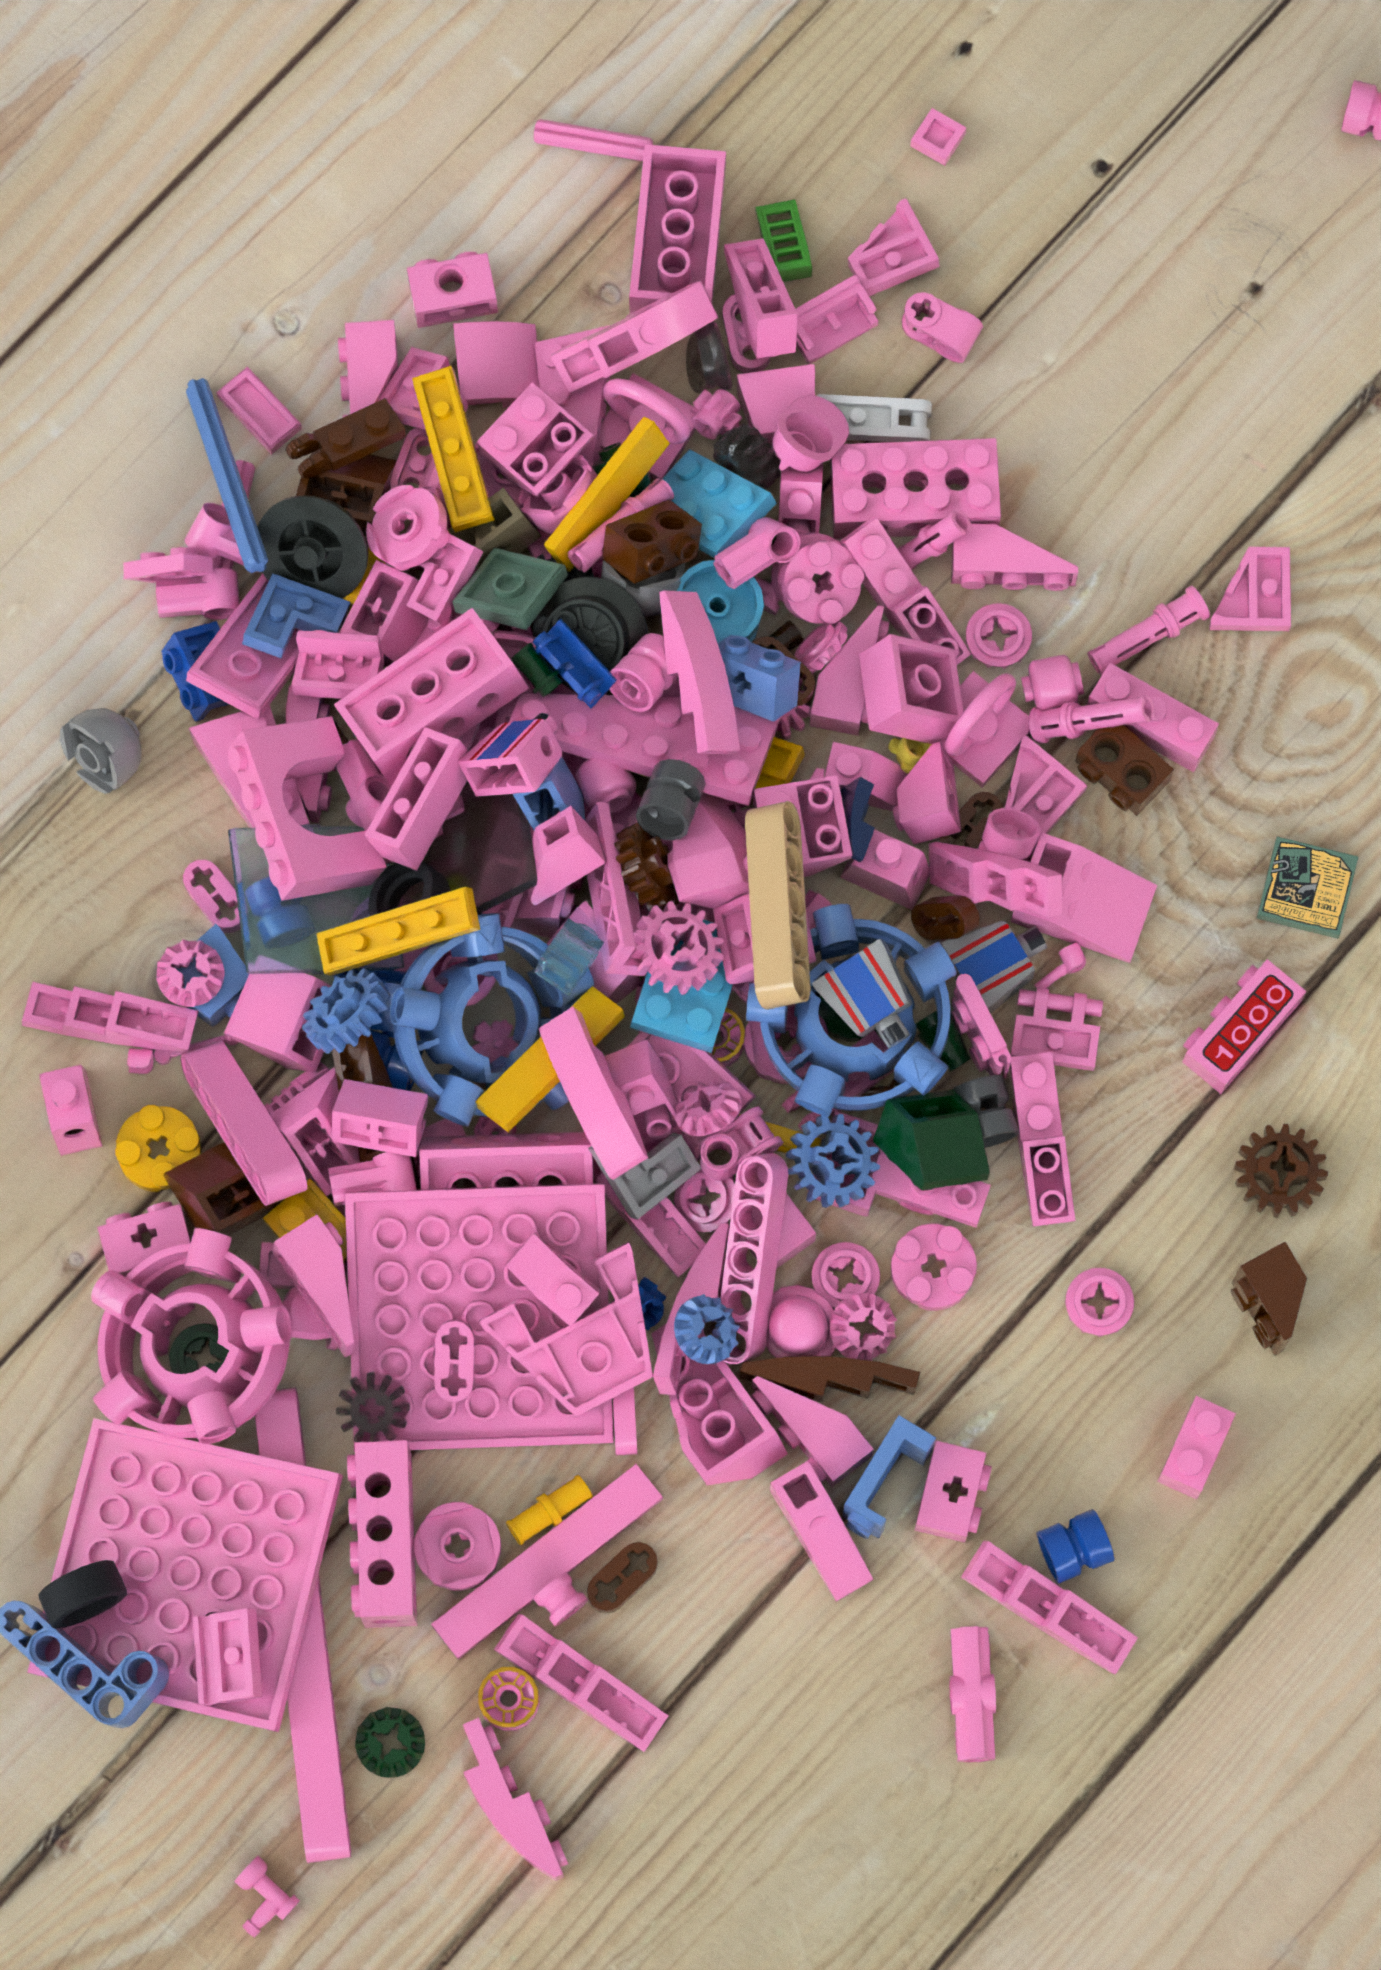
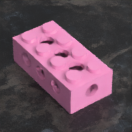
(914, 463)
(439, 685)
(517, 1156)
(372, 1466)

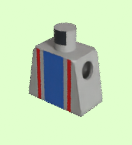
(996, 960)
(868, 993)

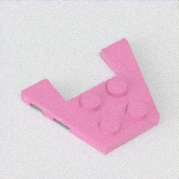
(595, 1355)

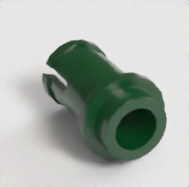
(536, 670)

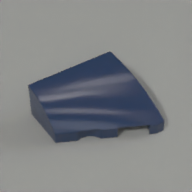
(855, 805)

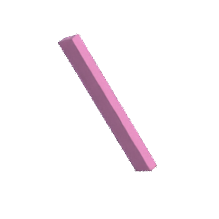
(545, 1560)

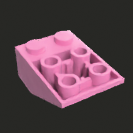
(1100, 900)

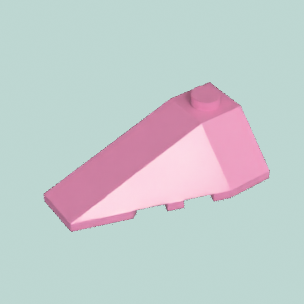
(712, 857)

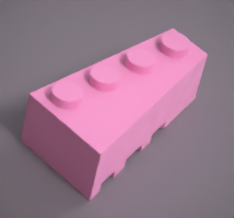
(213, 743)

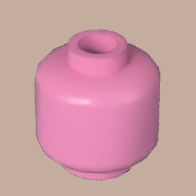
(1052, 682)
(605, 783)

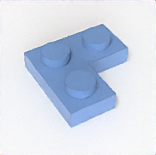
(291, 606)

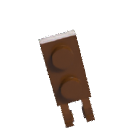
(347, 439)

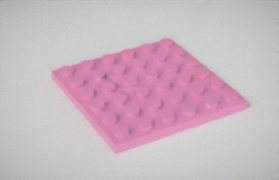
(445, 1258)
(193, 1538)

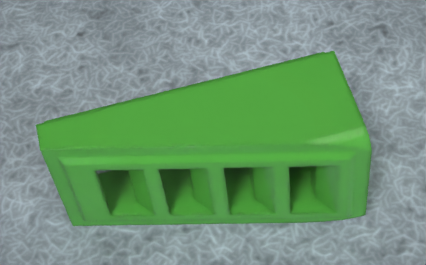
(789, 269)

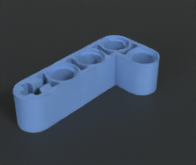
(75, 1658)

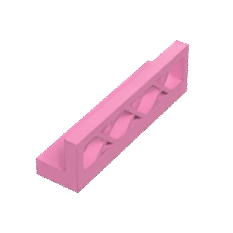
(613, 903)

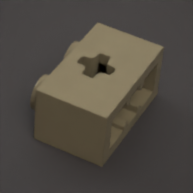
(507, 532)

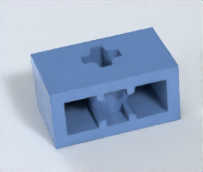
(760, 677)

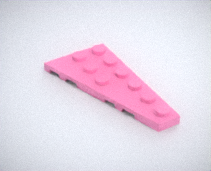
(645, 738)

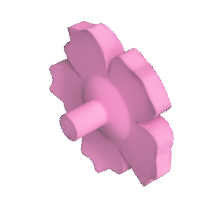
(494, 1039)

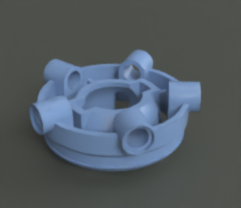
(440, 1015)
(832, 1062)

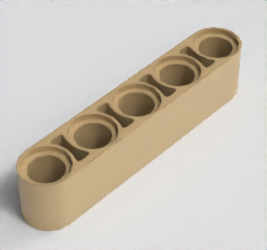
(777, 905)

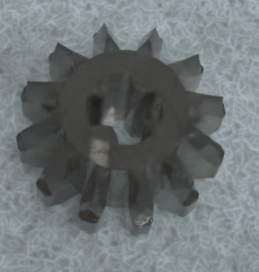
(748, 455)
(363, 1419)

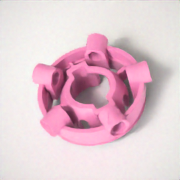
(215, 1400)

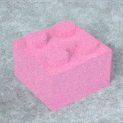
(911, 688)

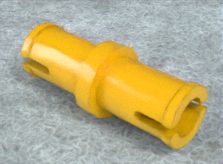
(549, 1509)

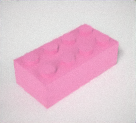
(677, 222)

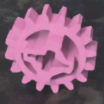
(688, 966)

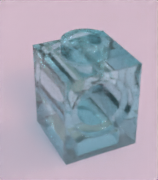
(569, 956)

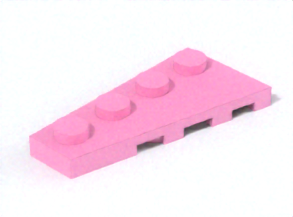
(583, 404)

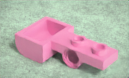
(955, 1202)

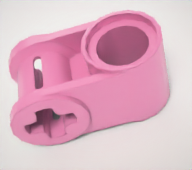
(945, 329)
(741, 1139)

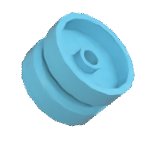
(728, 609)

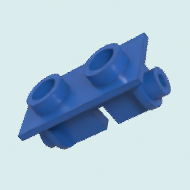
(575, 662)

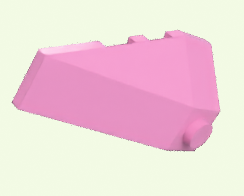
(720, 1423)

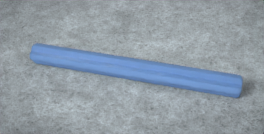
(227, 475)

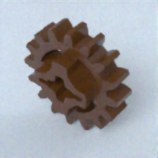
(645, 867)
(1263, 1169)

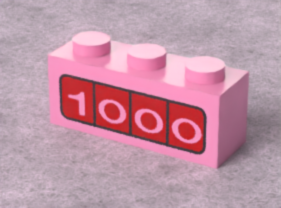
(1242, 1025)

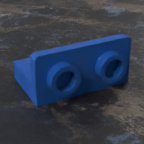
(179, 656)

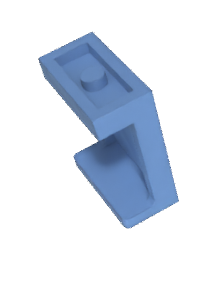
(902, 1438)

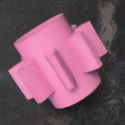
(715, 413)

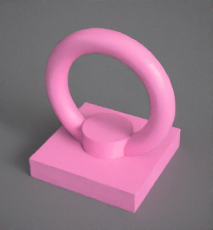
(638, 398)
(987, 729)

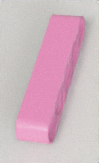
(243, 1123)
(763, 1240)

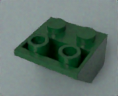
(933, 1139)

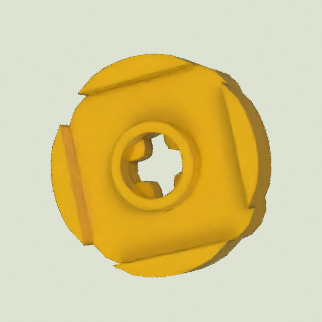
(151, 1125)

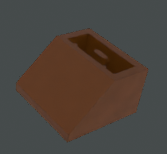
(353, 486)
(216, 1192)
(1272, 1293)

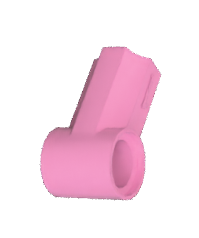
(213, 534)
(755, 551)
(208, 595)
(383, 1173)

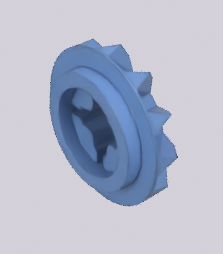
(690, 1322)

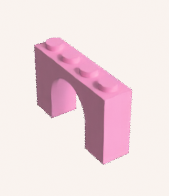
(297, 858)

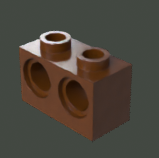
(651, 541)
(1132, 759)

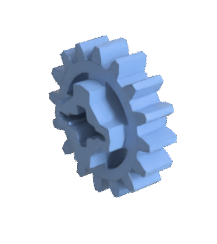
(345, 1011)
(829, 1178)

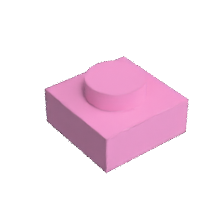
(938, 136)

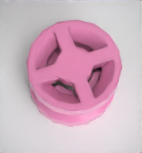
(560, 1599)

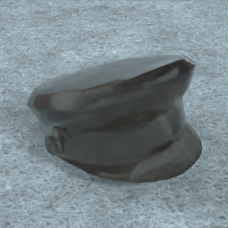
(708, 360)

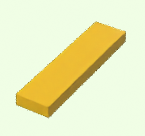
(453, 449)
(608, 489)
(398, 931)
(533, 1073)

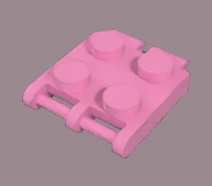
(974, 1018)

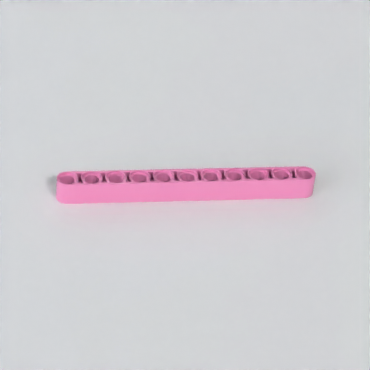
(310, 1691)

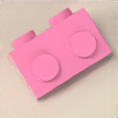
(335, 663)

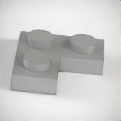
(656, 1177)

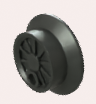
(314, 544)
(600, 616)

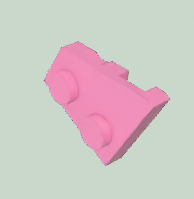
(1258, 593)

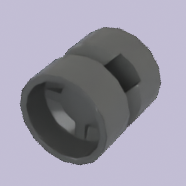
(670, 799)
(996, 1121)

